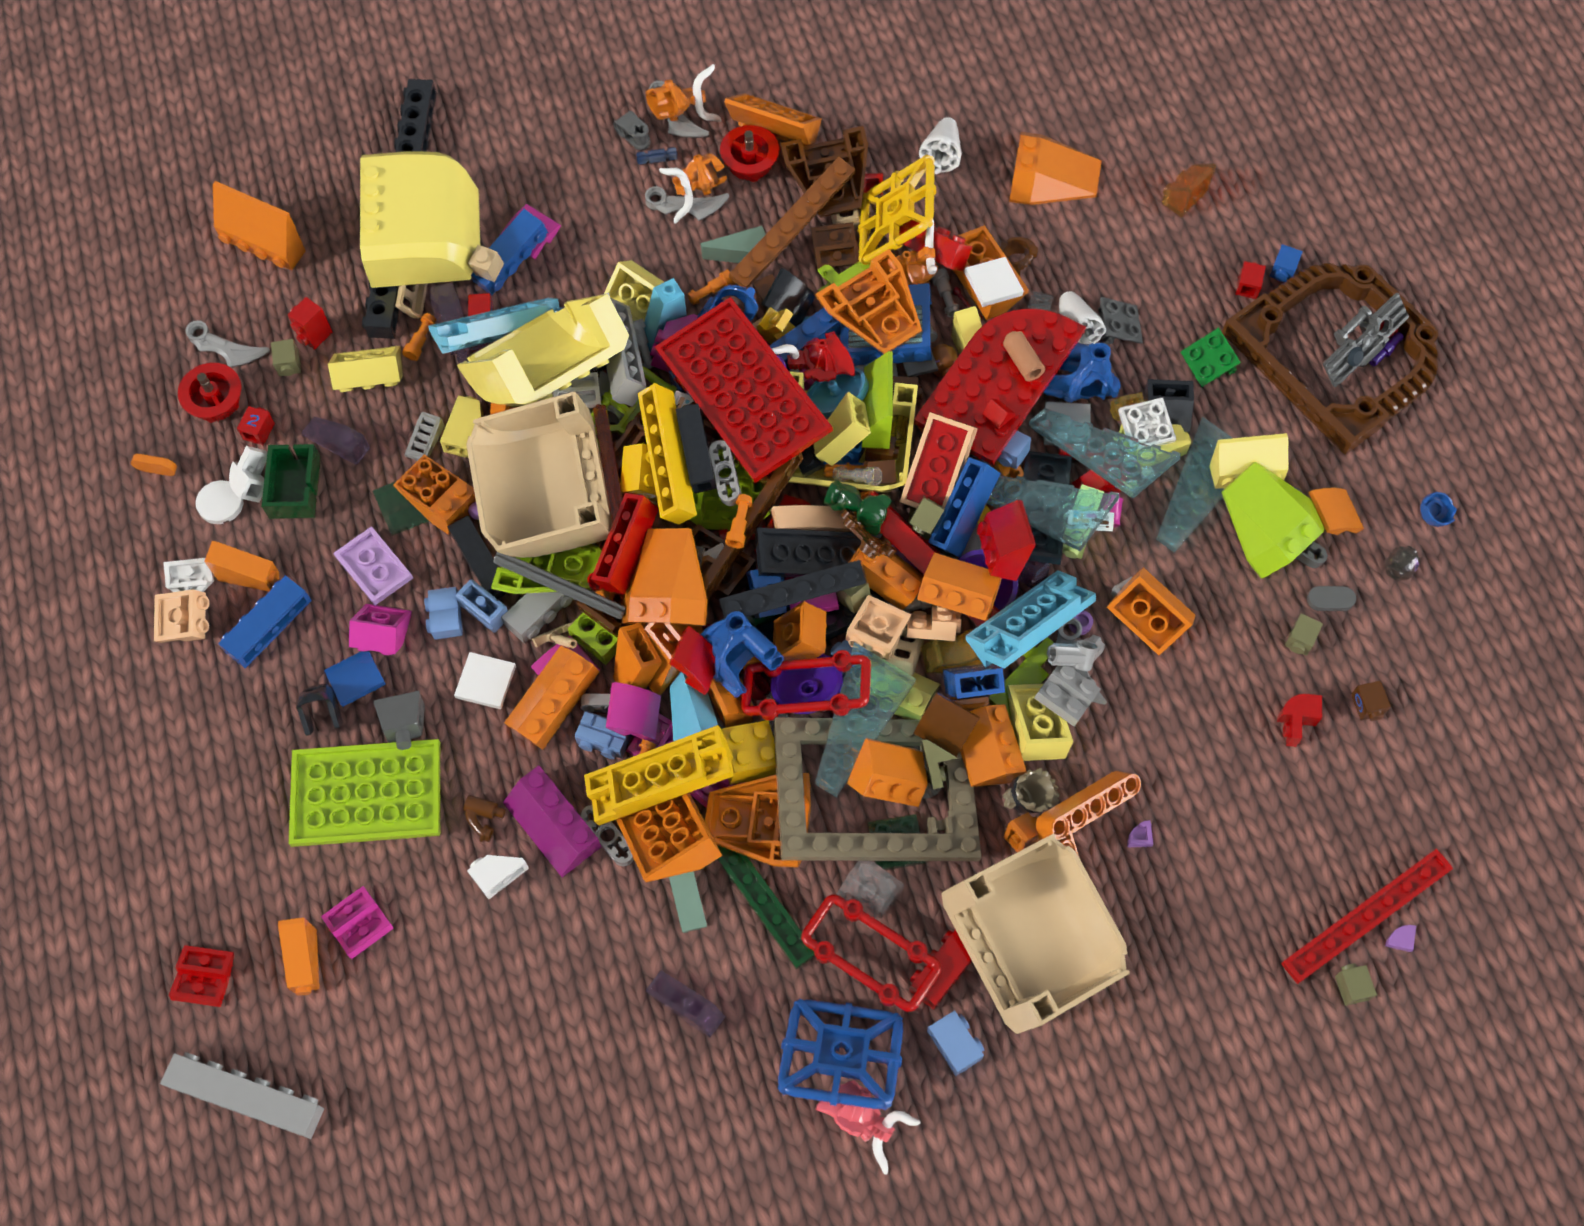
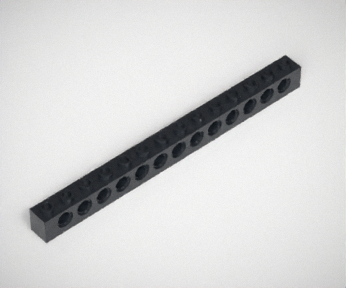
(412, 136)

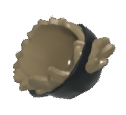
(1032, 792)

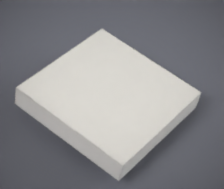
(993, 281)
(1148, 422)
(485, 680)

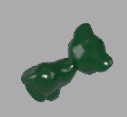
(870, 510)

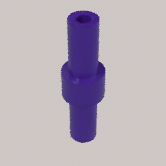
(1388, 349)

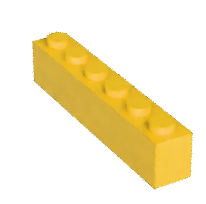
(666, 454)

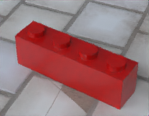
(949, 250)
(624, 543)
(954, 962)

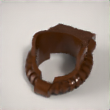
(1017, 245)

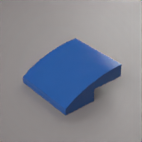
(354, 677)

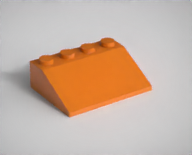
(774, 117)
(256, 227)
(669, 839)

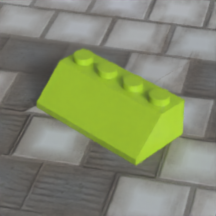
(879, 401)

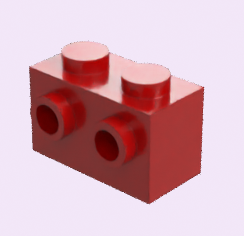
(309, 323)

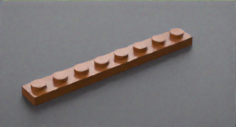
(792, 223)

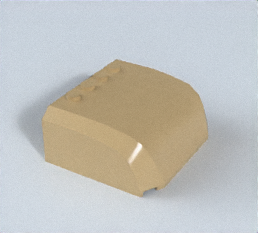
(539, 478)
(1037, 933)

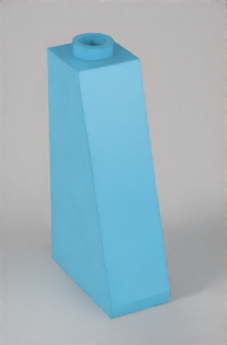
(665, 305)
(689, 709)

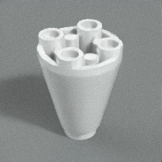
(943, 145)
(1077, 309)

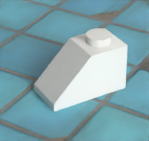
(496, 872)

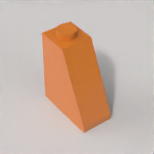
(241, 567)
(635, 657)
(299, 955)

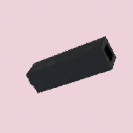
(696, 448)
(475, 554)

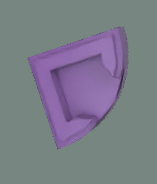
(1141, 835)
(1402, 938)

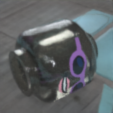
(1402, 563)

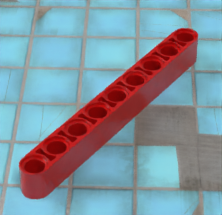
(912, 545)

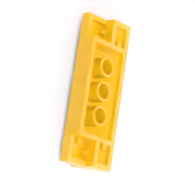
(659, 775)

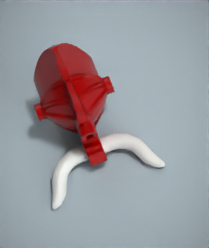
(820, 357)

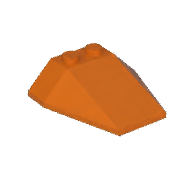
(1052, 172)
(875, 304)
(667, 581)
(748, 819)

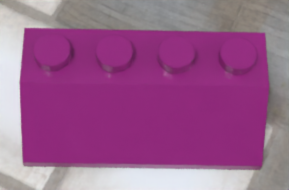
(551, 821)

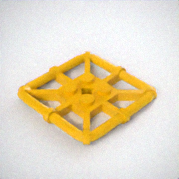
(896, 209)

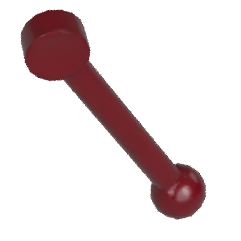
(957, 291)

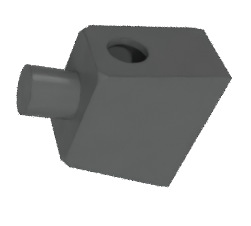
(401, 718)

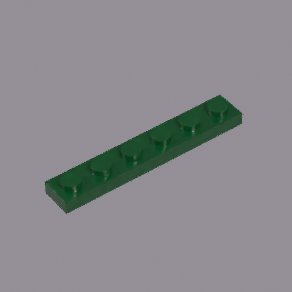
(766, 906)

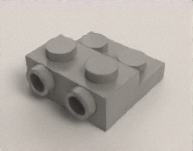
(1068, 693)

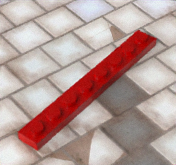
(1366, 916)

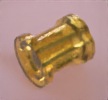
(902, 422)

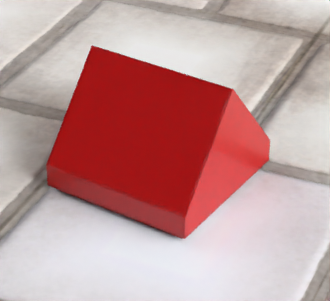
(872, 180)
(998, 413)

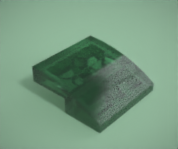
(397, 510)

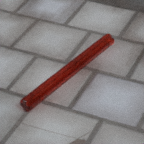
(608, 458)

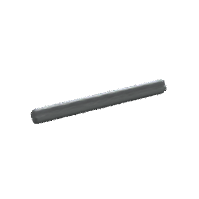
(560, 585)

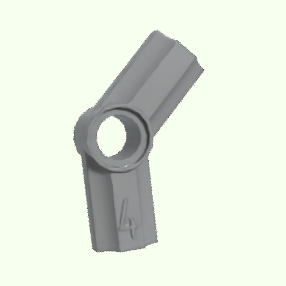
(1077, 655)

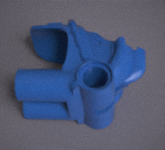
(745, 294)
(1089, 375)
(734, 645)

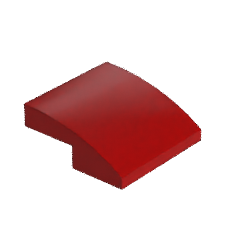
(695, 659)
(202, 976)

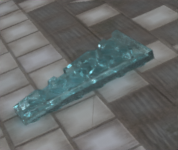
(1108, 453)
(1195, 490)
(1056, 508)
(848, 732)

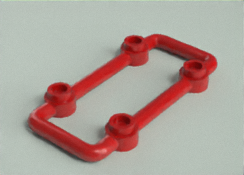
(838, 703)
(888, 993)

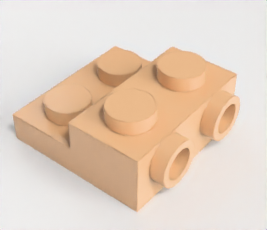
(180, 616)
(940, 625)
(877, 627)

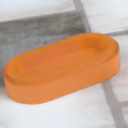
(154, 464)

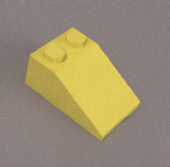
(1037, 729)

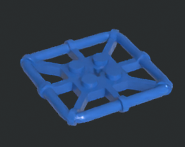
(851, 1065)

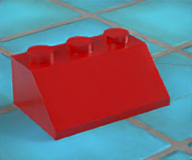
(1006, 540)

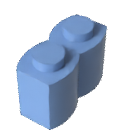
(444, 613)

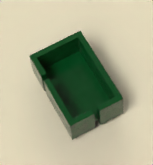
(291, 482)

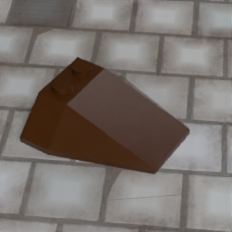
(811, 161)

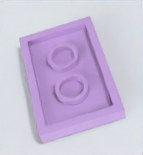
(373, 565)

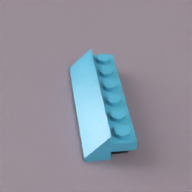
(488, 326)
(1029, 619)

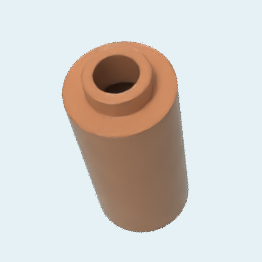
(1023, 355)

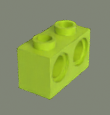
(592, 639)

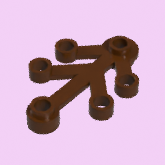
(870, 545)

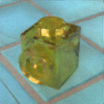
(1124, 401)

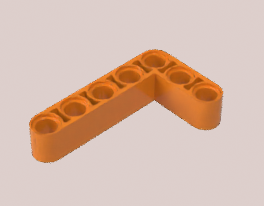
(1087, 806)

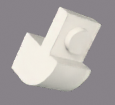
(245, 474)

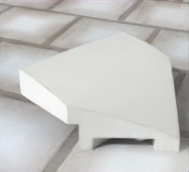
(187, 575)

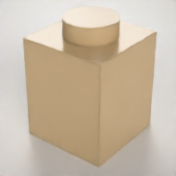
(486, 263)

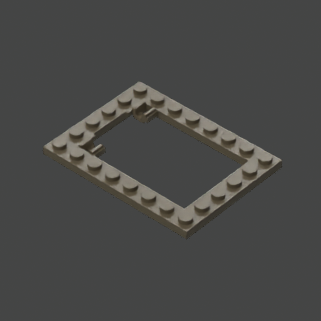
(960, 827)

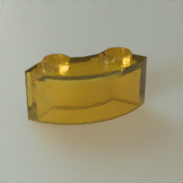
(948, 654)

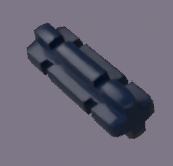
(656, 155)

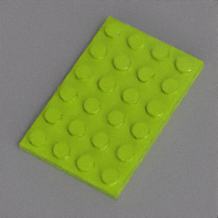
(364, 793)

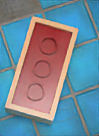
(938, 460)

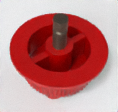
(749, 152)
(210, 392)

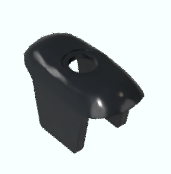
(317, 693)

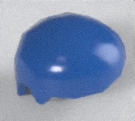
(1437, 509)

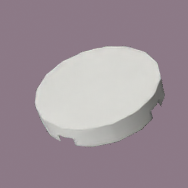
(218, 502)

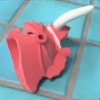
(865, 1121)

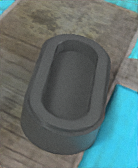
(1331, 598)

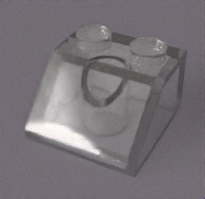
(872, 887)

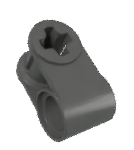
(633, 130)

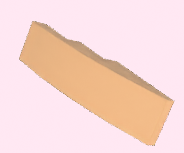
(808, 518)

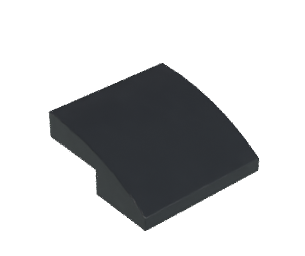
(789, 294)

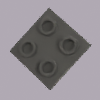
(1120, 321)

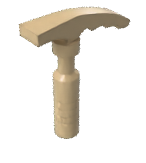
(554, 636)

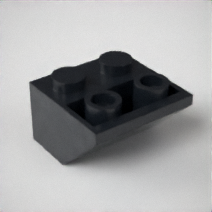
(1177, 398)

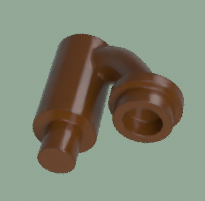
(485, 808)

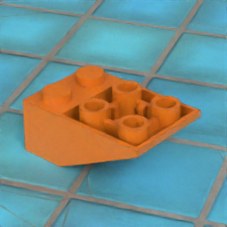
(436, 493)
(664, 639)

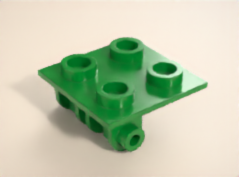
(1210, 357)

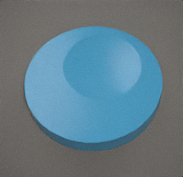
(829, 394)

